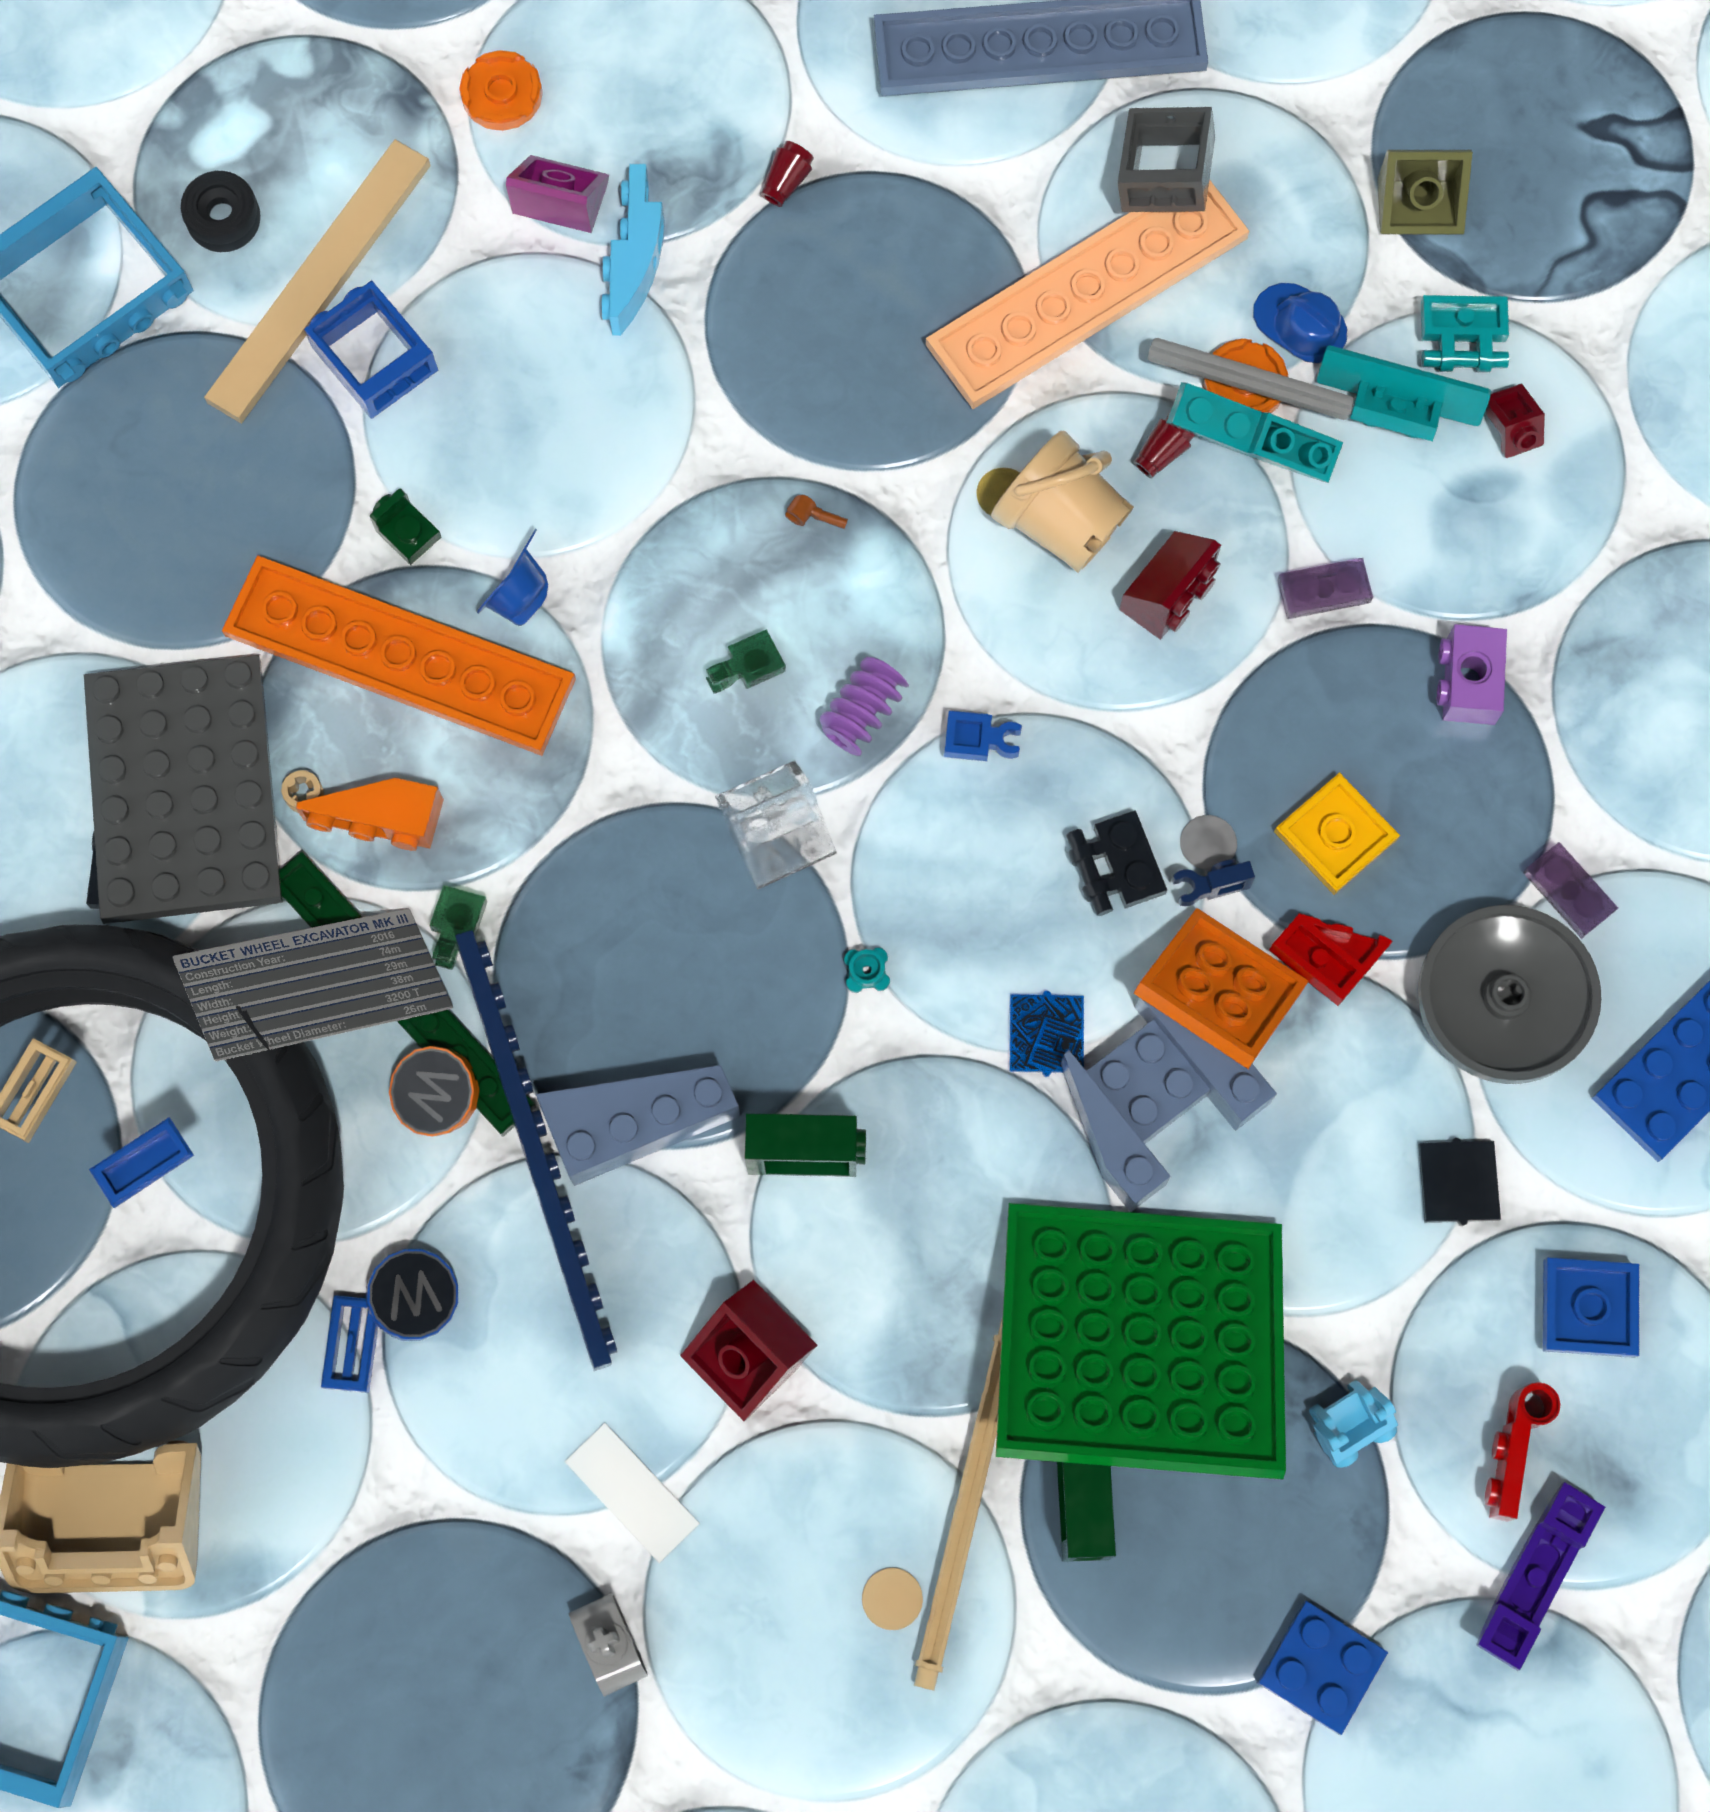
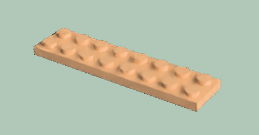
(1080, 295)

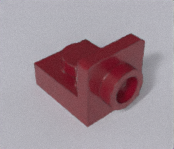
(1517, 420)

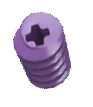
(860, 703)

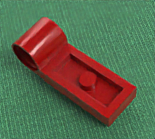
(1511, 1450)

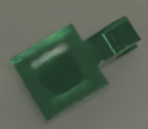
(751, 661)
(455, 914)

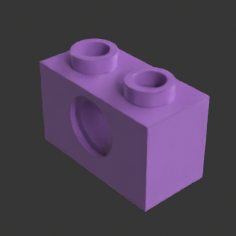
(1485, 653)

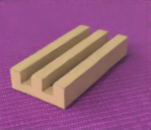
(46, 1097)

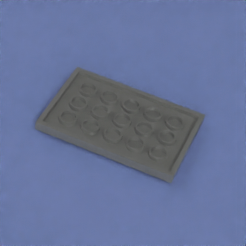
(181, 789)

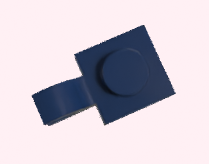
(1222, 880)

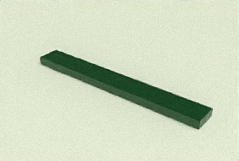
(322, 905)

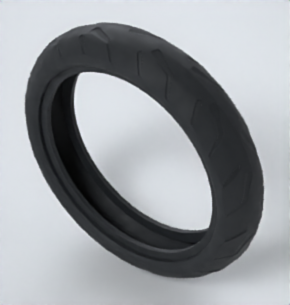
(286, 1251)

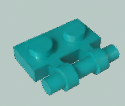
(1464, 320)

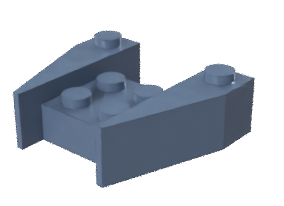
(1146, 1089)

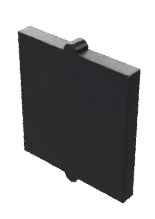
(1459, 1182)

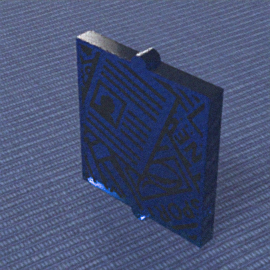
(1044, 1031)

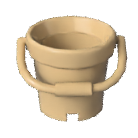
(1064, 502)

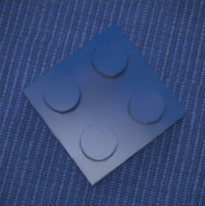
(1591, 1307)
(1322, 1667)

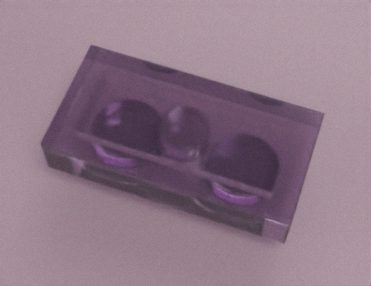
(1325, 588)
(1570, 890)

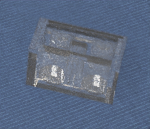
(776, 824)

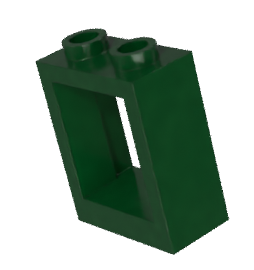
(803, 1145)
(1086, 1512)

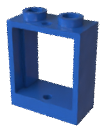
(394, 379)

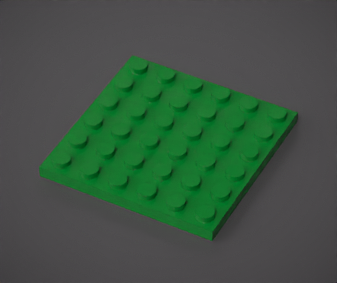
(1142, 1342)

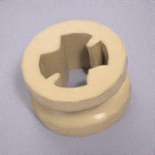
(291, 785)

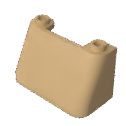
(102, 1525)

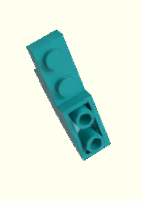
(1254, 432)

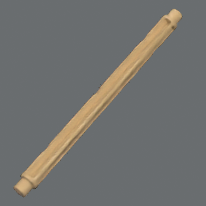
(961, 1528)

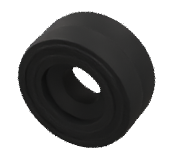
(218, 188)

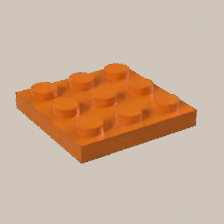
(1221, 987)

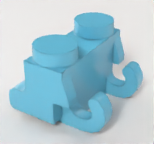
(1354, 1423)

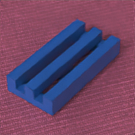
(368, 1353)

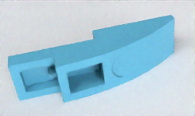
(636, 255)

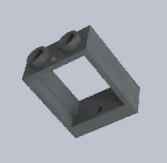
(1170, 188)

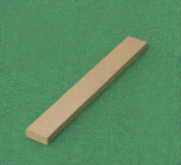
(317, 281)

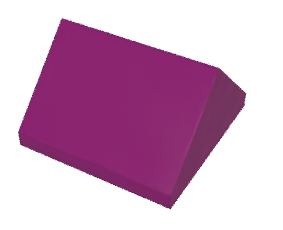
(556, 192)

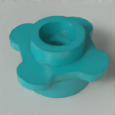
(875, 960)

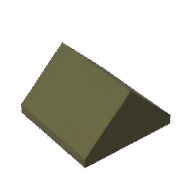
(1424, 191)

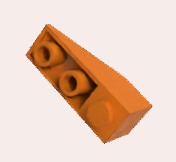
(384, 809)

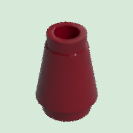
(787, 171)
(1162, 448)

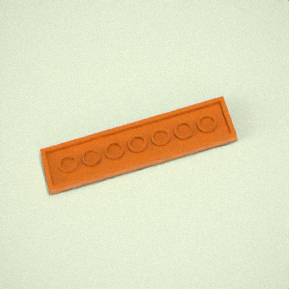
(399, 655)

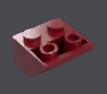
(1171, 582)

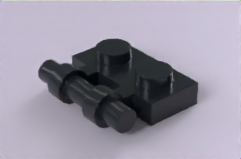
(1128, 859)

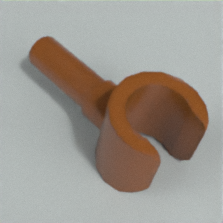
(803, 507)

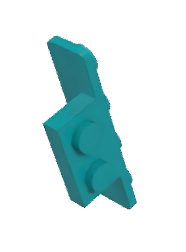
(1400, 395)

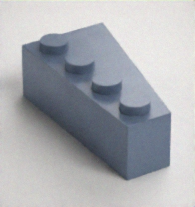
(632, 1118)

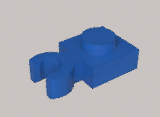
(971, 737)

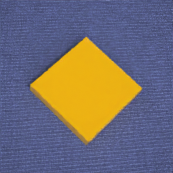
(1336, 833)

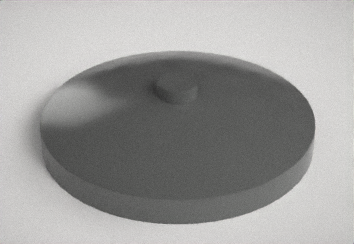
(1509, 994)

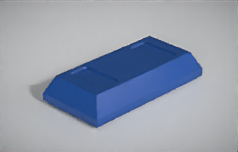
(141, 1162)

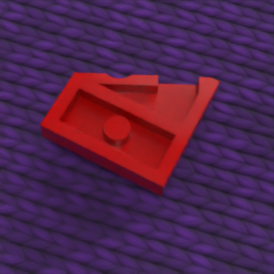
(1328, 954)

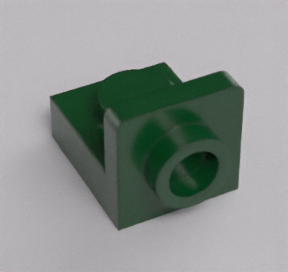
(403, 526)

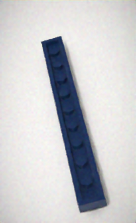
(542, 1166)

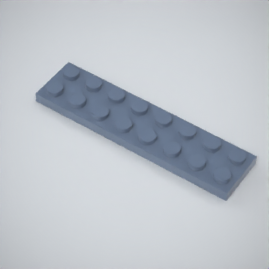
(1037, 44)

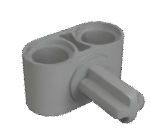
(608, 1644)

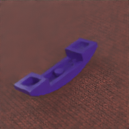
(1538, 1575)

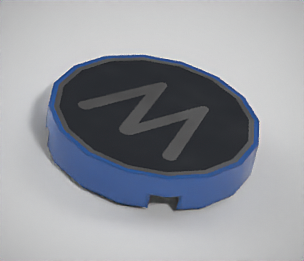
(412, 1294)

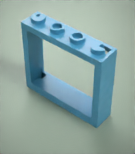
(49, 224)
(100, 1632)

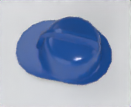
(1300, 320)
(521, 591)

